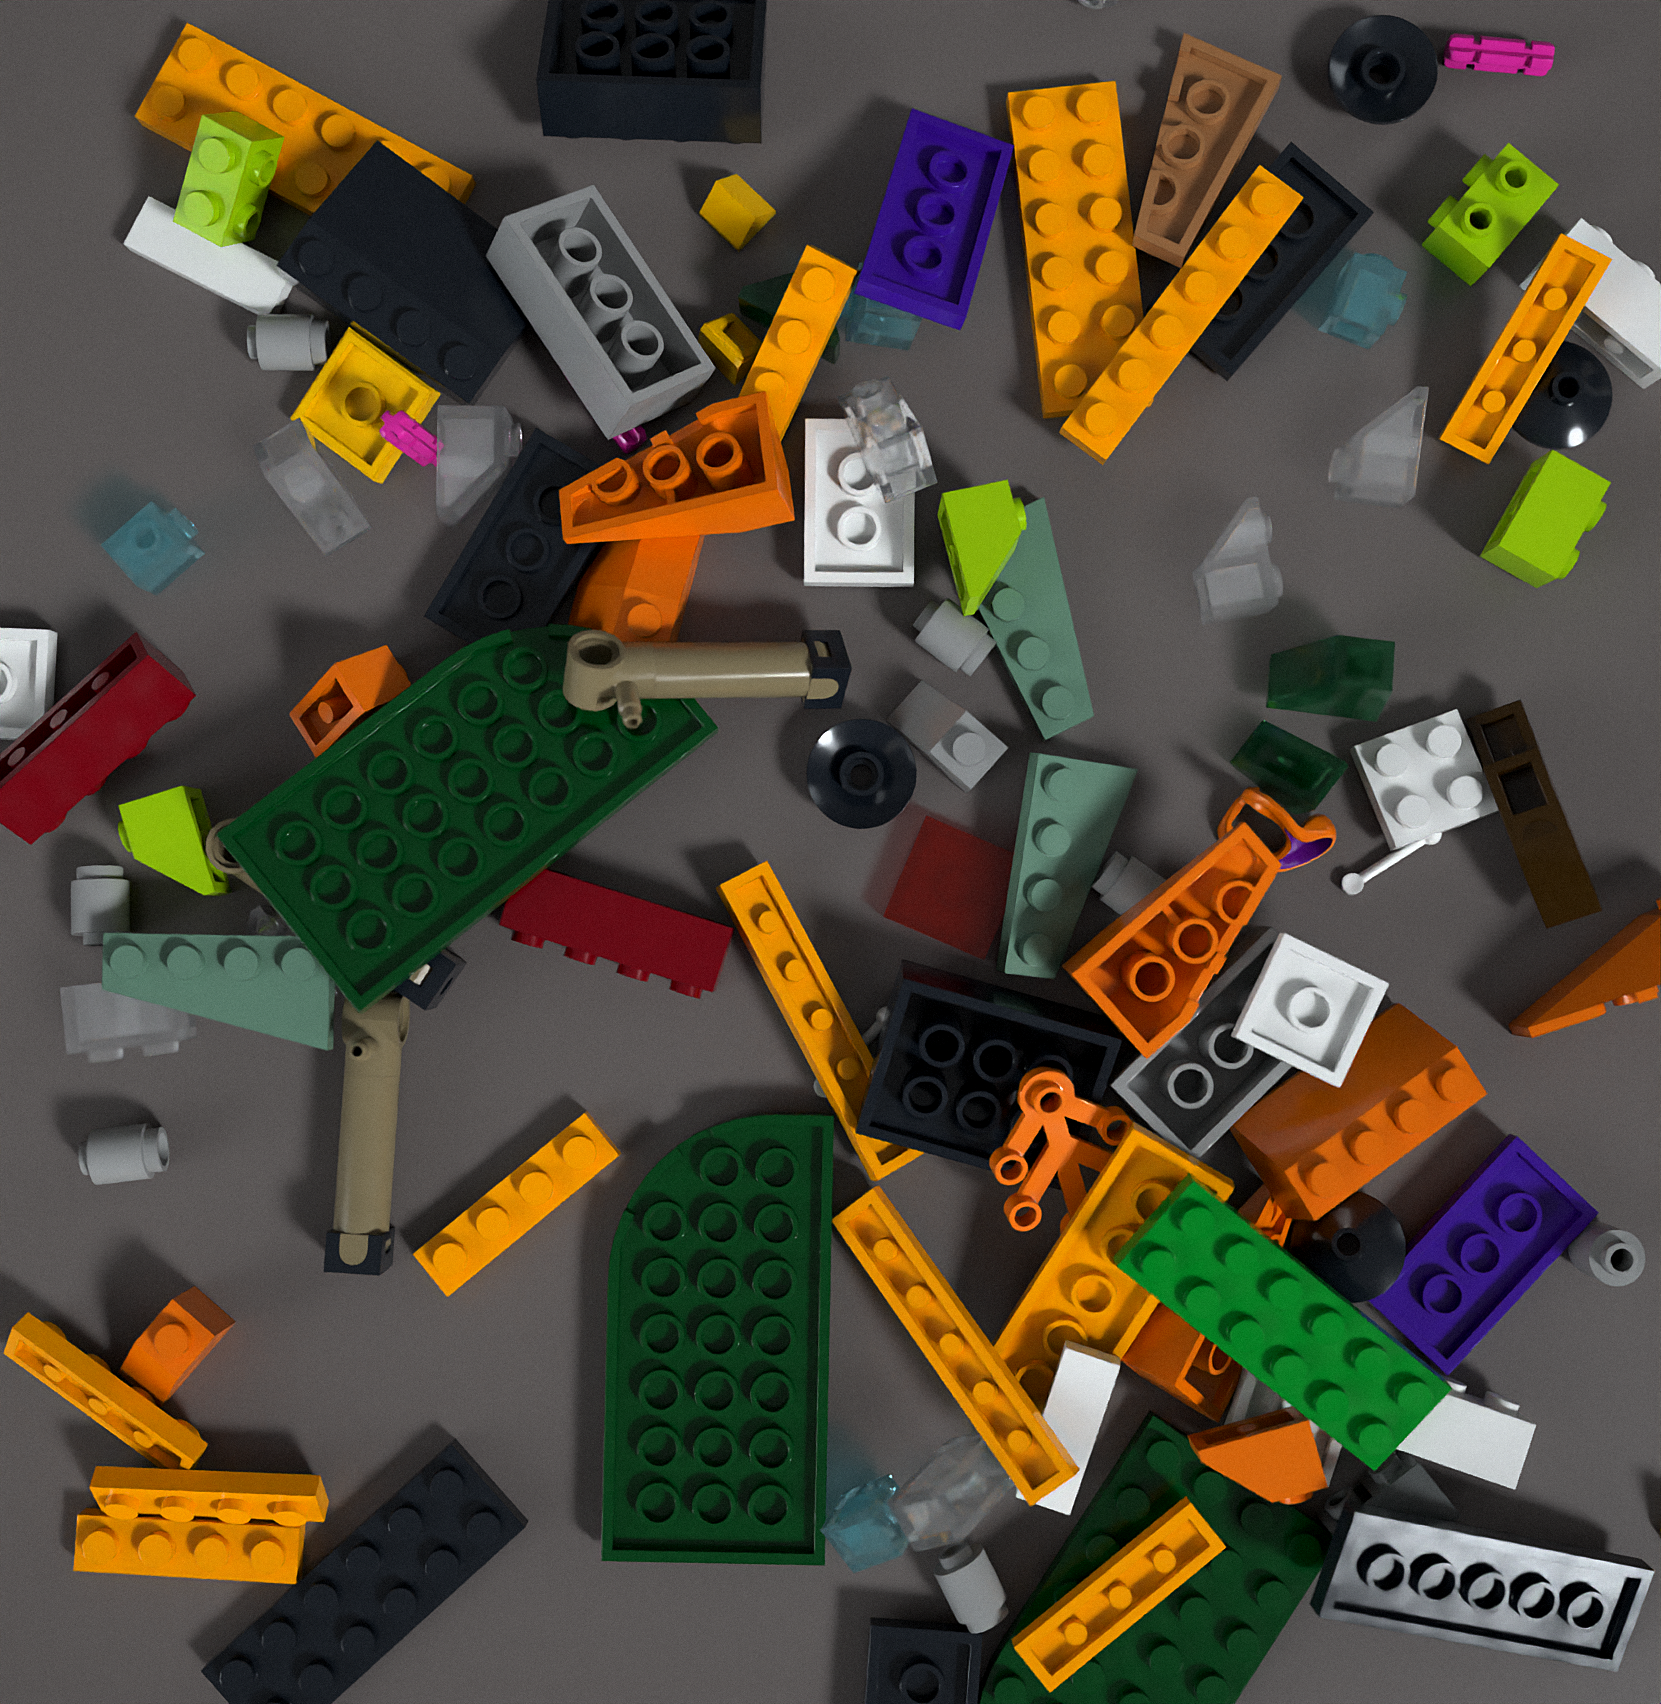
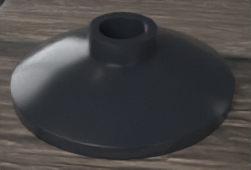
(1397, 53)
(1566, 422)
(865, 744)
(1377, 1260)

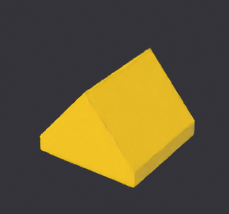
(736, 210)
(729, 346)

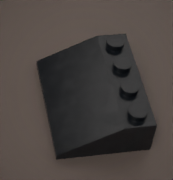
(653, 70)
(409, 274)
(956, 1060)

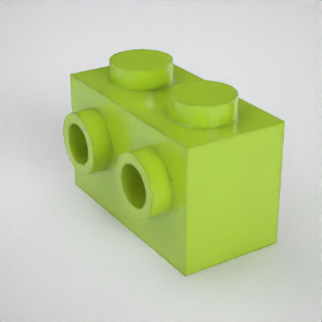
(228, 178)
(1489, 214)
(1546, 520)

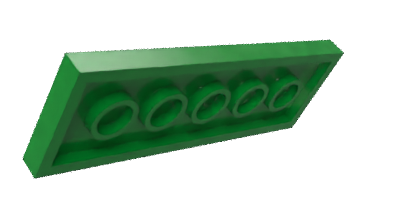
(1281, 1322)

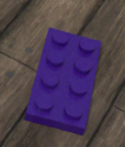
(935, 220)
(1482, 1252)

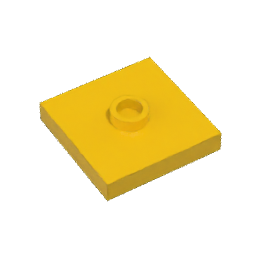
(353, 394)

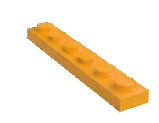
(1181, 314)
(809, 1006)
(955, 1346)

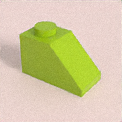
(980, 537)
(171, 836)

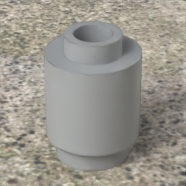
(289, 342)
(953, 638)
(1125, 882)
(99, 903)
(124, 1153)
(1607, 1254)
(971, 1586)

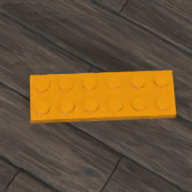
(320, 135)
(1074, 235)
(1078, 1286)

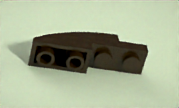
(1533, 815)

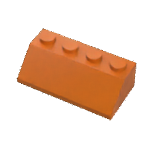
(1328, 1141)

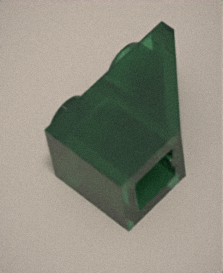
(1333, 677)

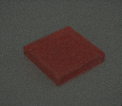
(952, 888)

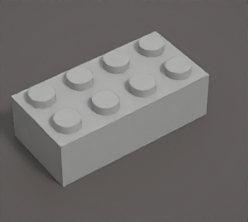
(599, 310)
(1203, 1074)

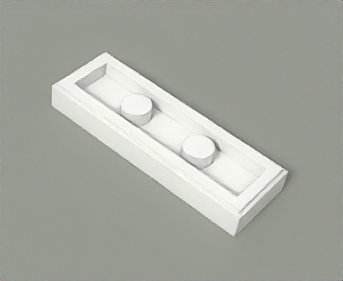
(228, 271)
(1076, 1411)

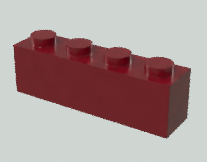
(88, 736)
(619, 928)

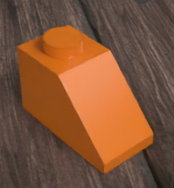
(348, 696)
(175, 1344)
(1266, 1454)

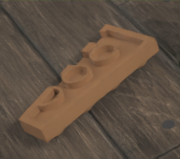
(1203, 134)

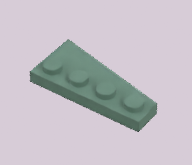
(1036, 632)
(1058, 849)
(235, 979)

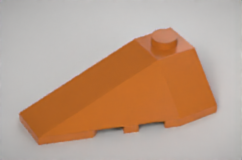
(701, 480)
(638, 588)
(1168, 946)
(1619, 971)
(1181, 1358)

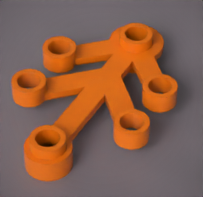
(1060, 1152)

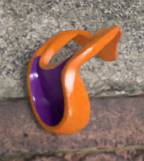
(1302, 843)

